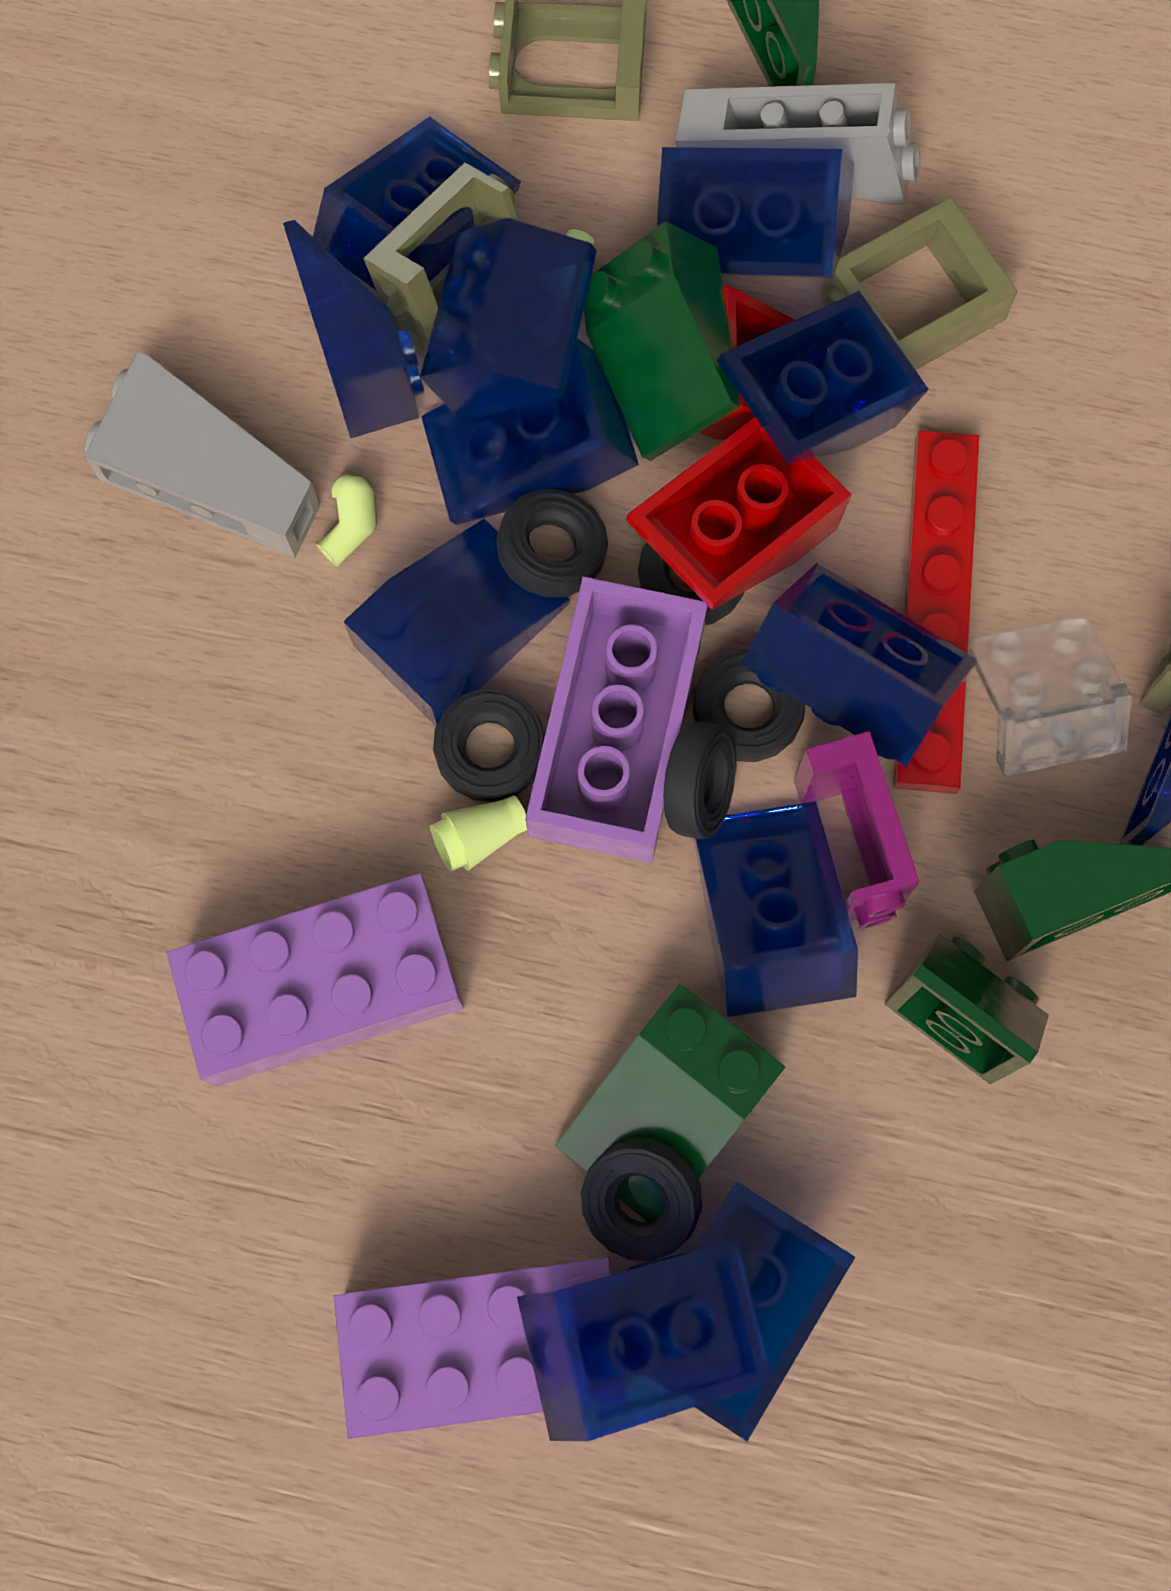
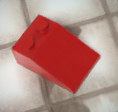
(740, 515)

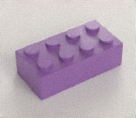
(616, 719)
(314, 980)
(442, 1350)

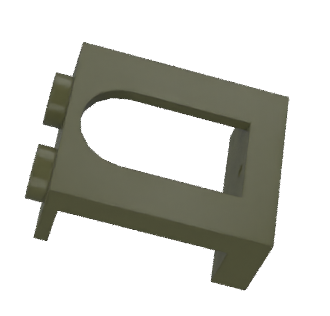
(529, 22)
(403, 283)

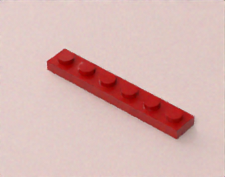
(941, 586)

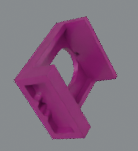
(855, 772)

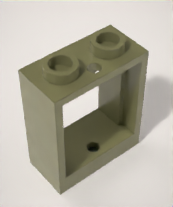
(963, 259)

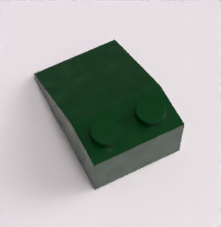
(781, 38)
(658, 337)
(1067, 887)
(970, 1010)
(679, 1082)

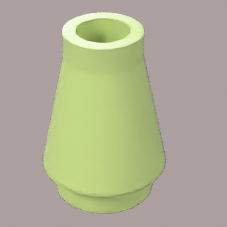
(475, 832)

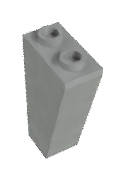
(849, 117)
(196, 460)

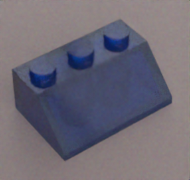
(761, 206)
(507, 318)
(858, 663)
(790, 1284)

